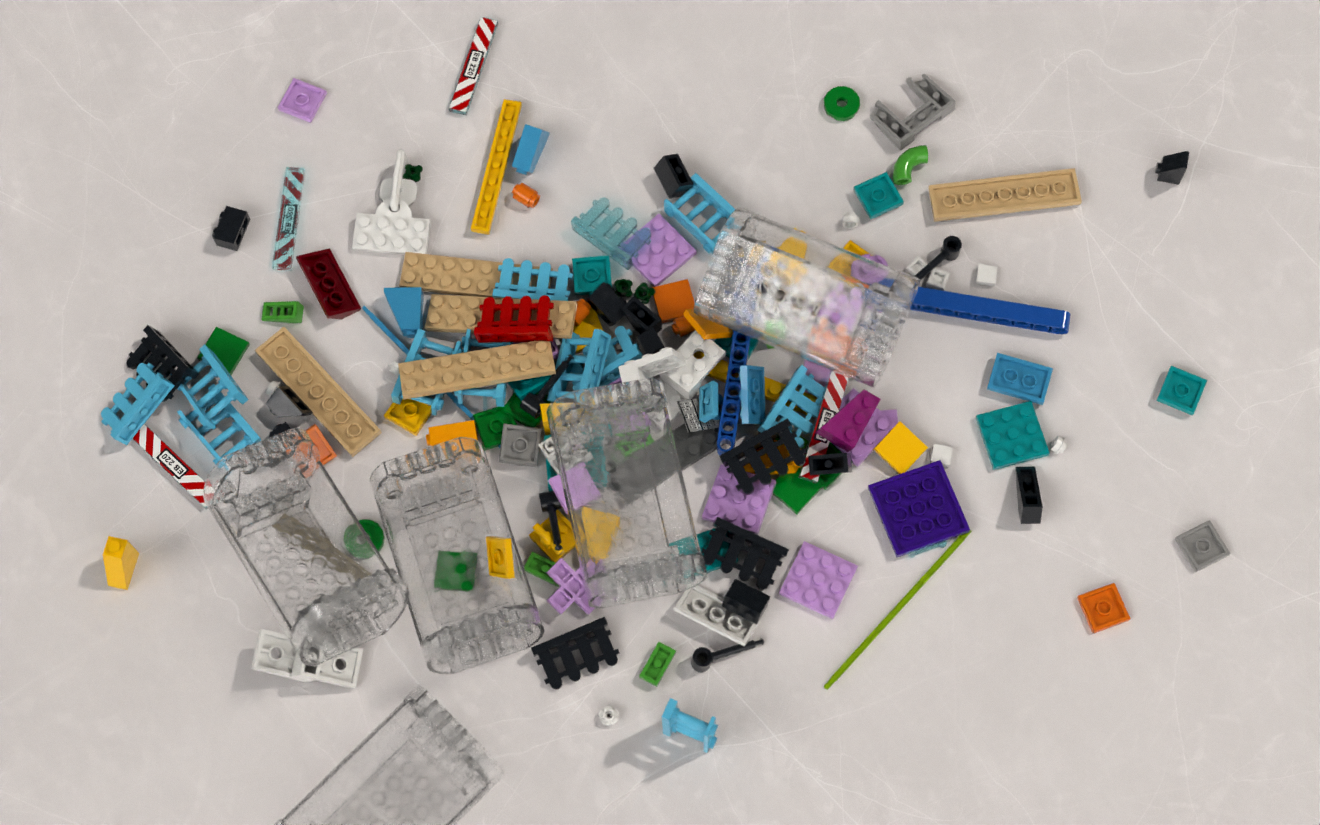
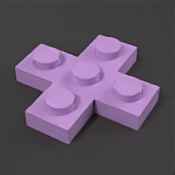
(570, 588)

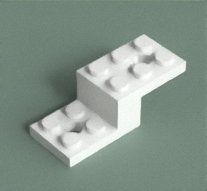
(651, 365)
(686, 380)
(291, 666)

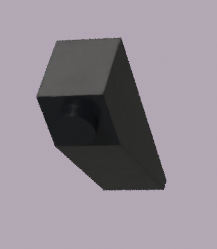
(1028, 495)

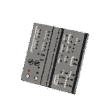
(690, 413)

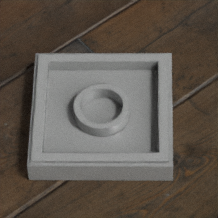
(520, 445)
(1202, 546)

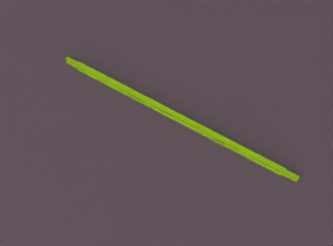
(896, 610)

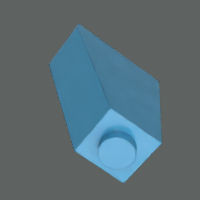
(529, 149)
(407, 308)

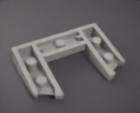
(902, 132)

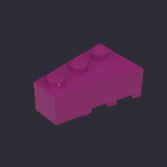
(849, 423)

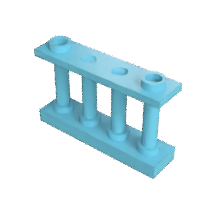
(710, 198)
(421, 342)
(593, 362)
(226, 382)
(498, 392)
(229, 411)
(677, 721)

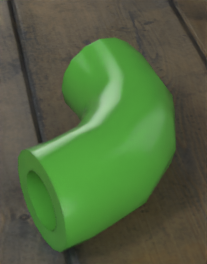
(907, 161)

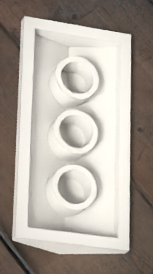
(708, 611)

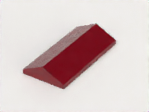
(329, 284)

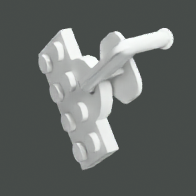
(393, 226)

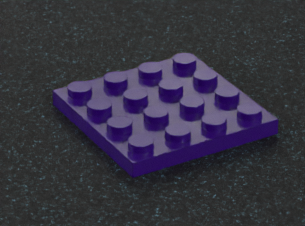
(918, 508)

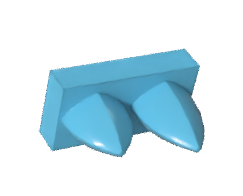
(708, 402)

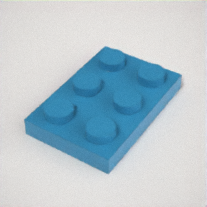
(1019, 378)
(752, 394)

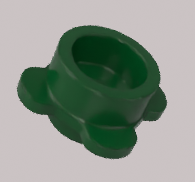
(417, 172)
(623, 283)
(643, 287)

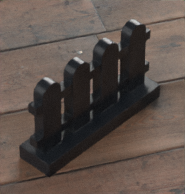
(158, 356)
(770, 448)
(754, 552)
(584, 647)

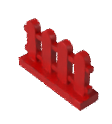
(514, 331)

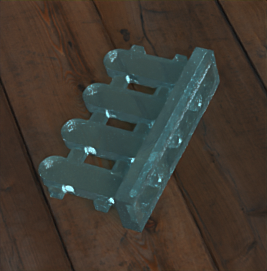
(611, 245)

